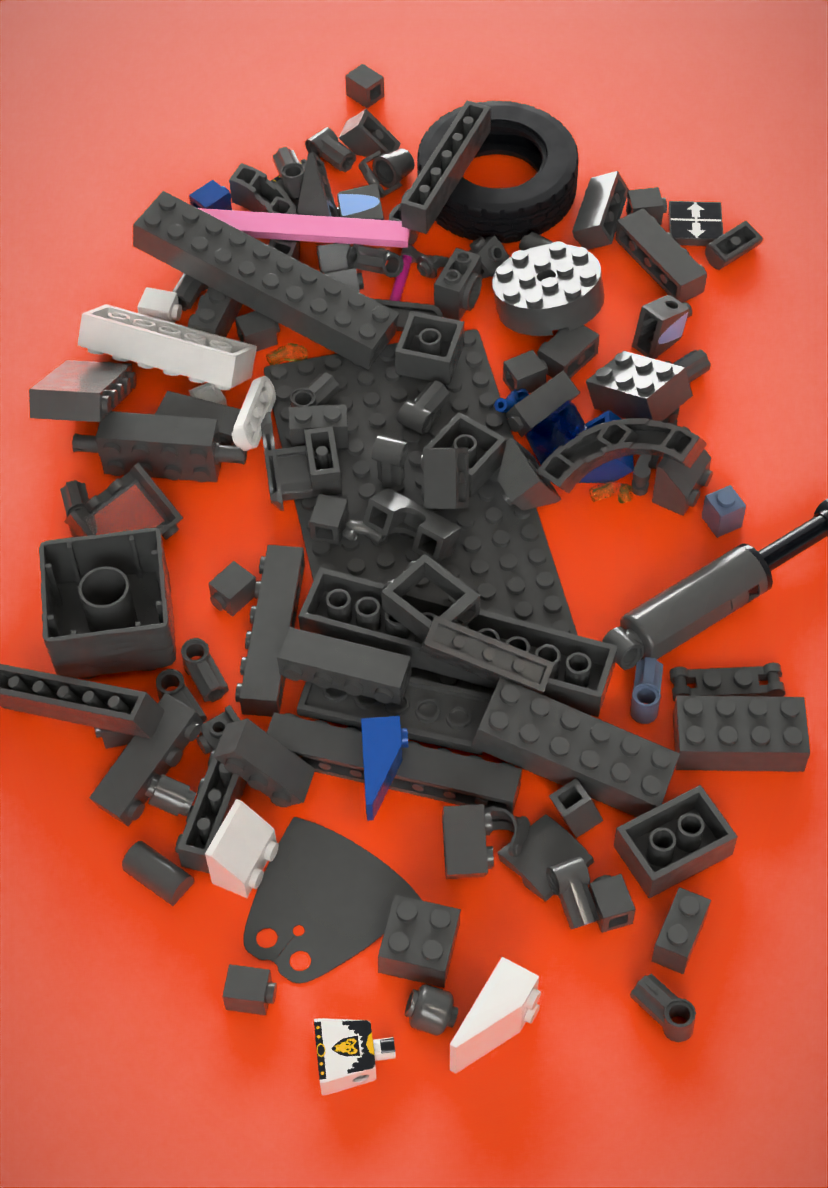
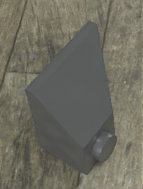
(521, 481)

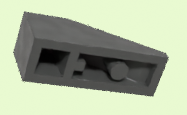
(316, 193)

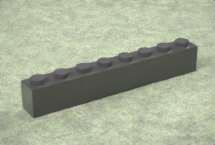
(423, 771)

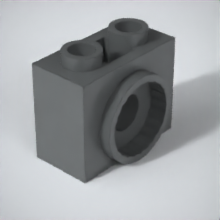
(458, 284)

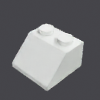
(241, 850)

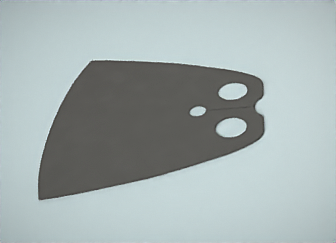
(327, 888)

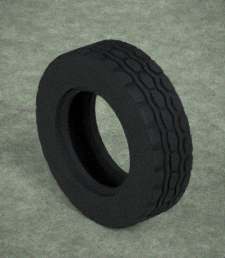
(517, 210)

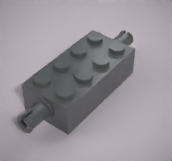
(161, 444)

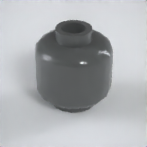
(431, 1009)

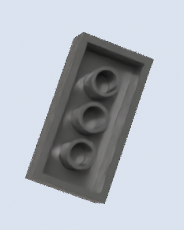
(741, 733)

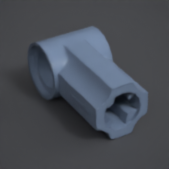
(646, 690)

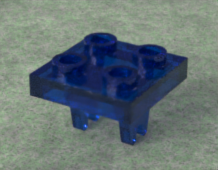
(555, 431)

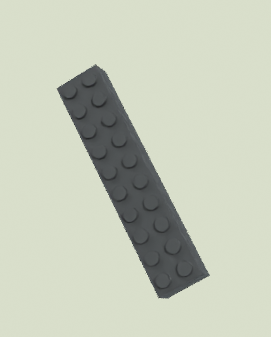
(265, 279)
(353, 612)

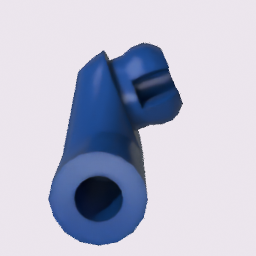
(504, 405)

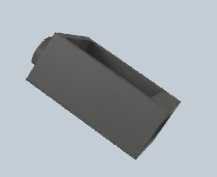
(461, 612)

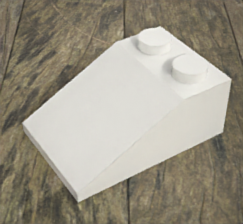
(497, 1014)

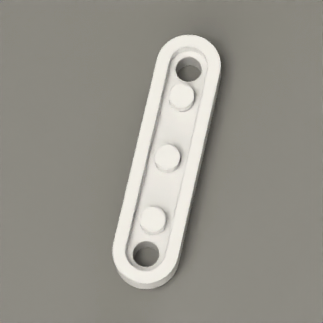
(257, 403)

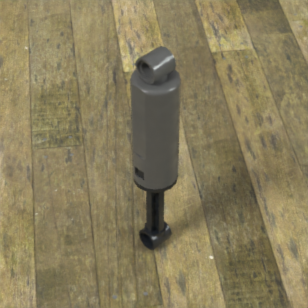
(708, 594)

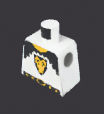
(348, 1053)

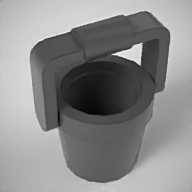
(387, 169)

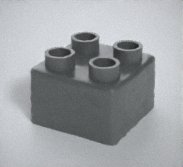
(107, 603)

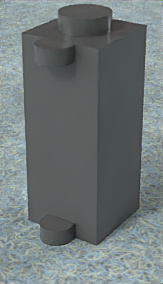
(541, 403)

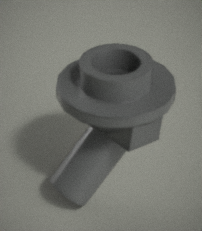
(428, 265)

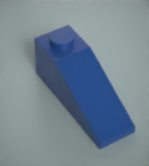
(381, 757)

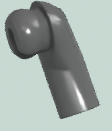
(356, 527)

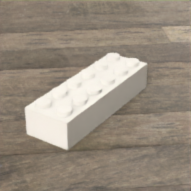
(166, 346)

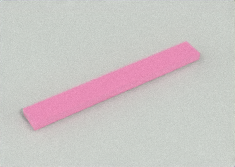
(316, 228)

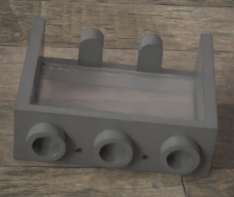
(125, 506)

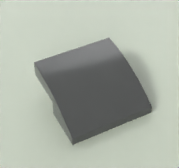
(544, 846)

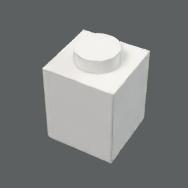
(160, 305)

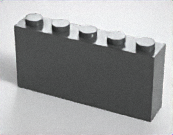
(81, 390)

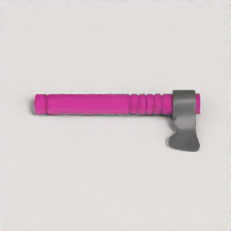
(409, 256)

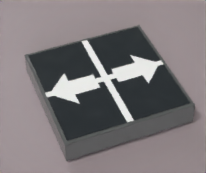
(695, 222)

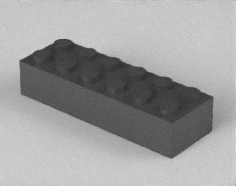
(571, 745)

